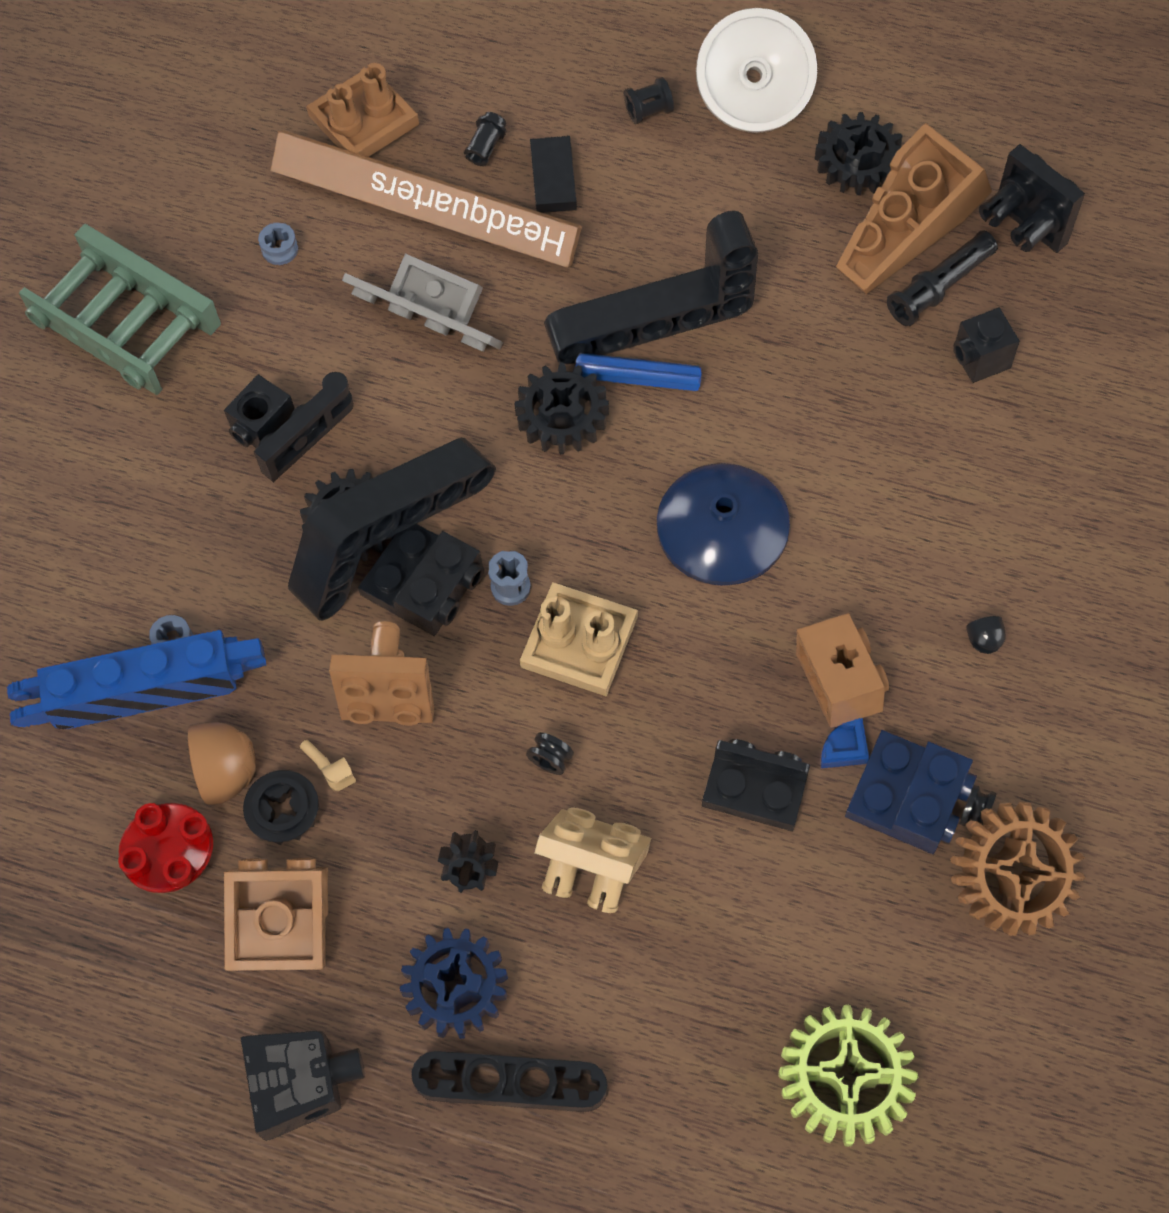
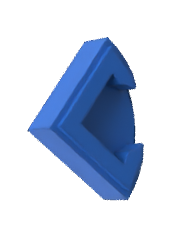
(845, 746)

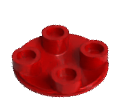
(165, 847)

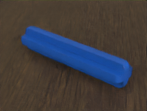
(641, 372)

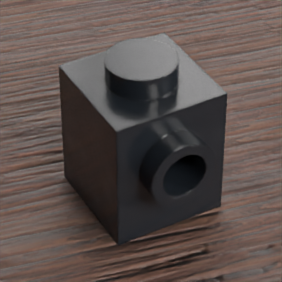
(986, 345)

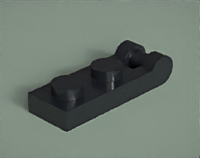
(305, 427)

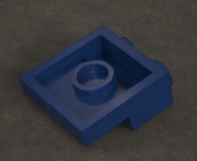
(911, 791)

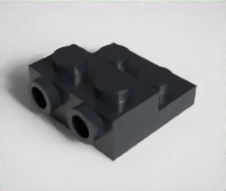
(423, 577)

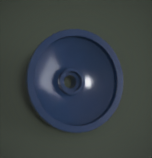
(720, 545)

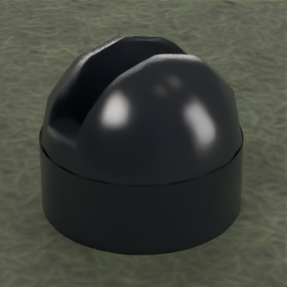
(986, 634)

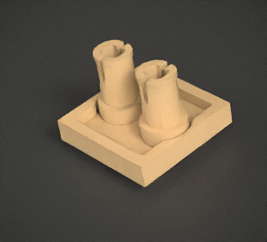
(579, 639)
(582, 842)

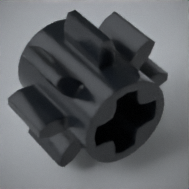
(456, 866)

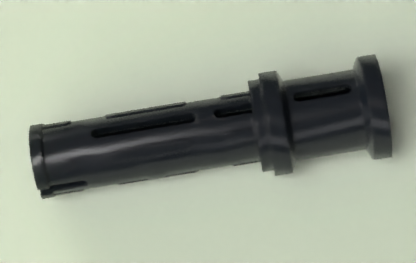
(930, 287)

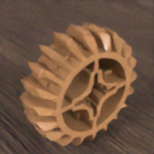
(1017, 887)

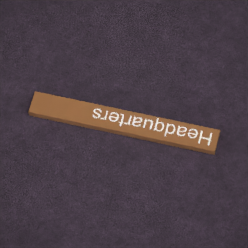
(426, 198)

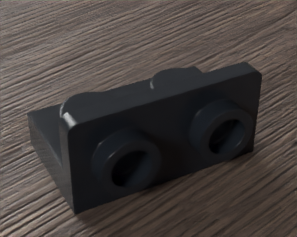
(756, 784)

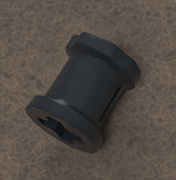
(659, 91)

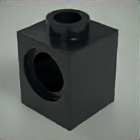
(258, 398)

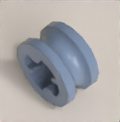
(268, 238)
(166, 624)

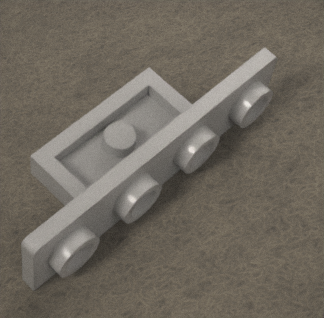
(431, 293)

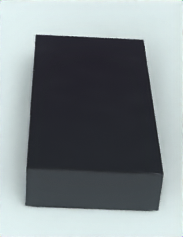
(553, 174)

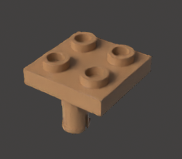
(363, 112)
(384, 683)

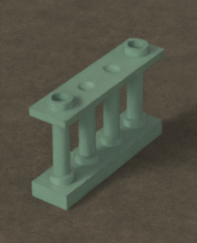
(128, 272)

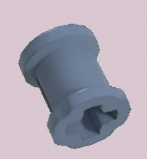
(504, 581)

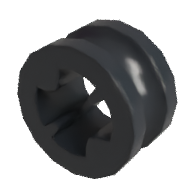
(550, 753)
(975, 804)

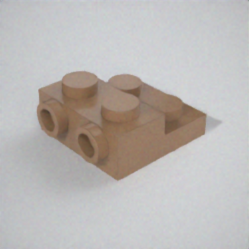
(275, 915)

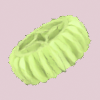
(869, 1075)

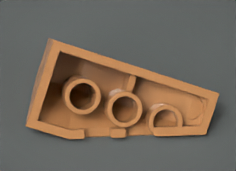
(921, 201)

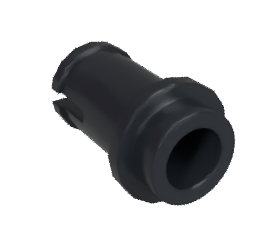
(489, 130)

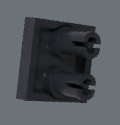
(1036, 199)

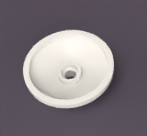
(760, 42)

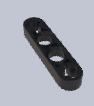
(510, 1071)

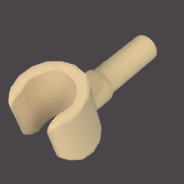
(336, 774)

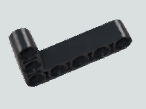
(668, 305)
(375, 511)

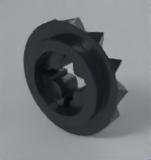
(277, 787)

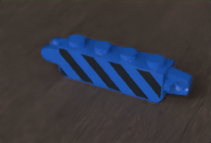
(135, 680)

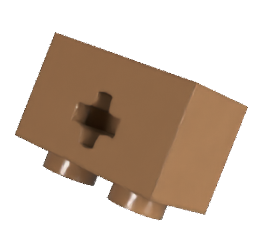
(841, 669)

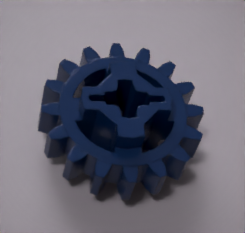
(474, 988)

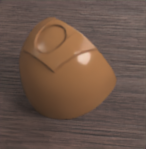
(220, 760)

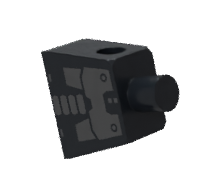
(295, 1079)

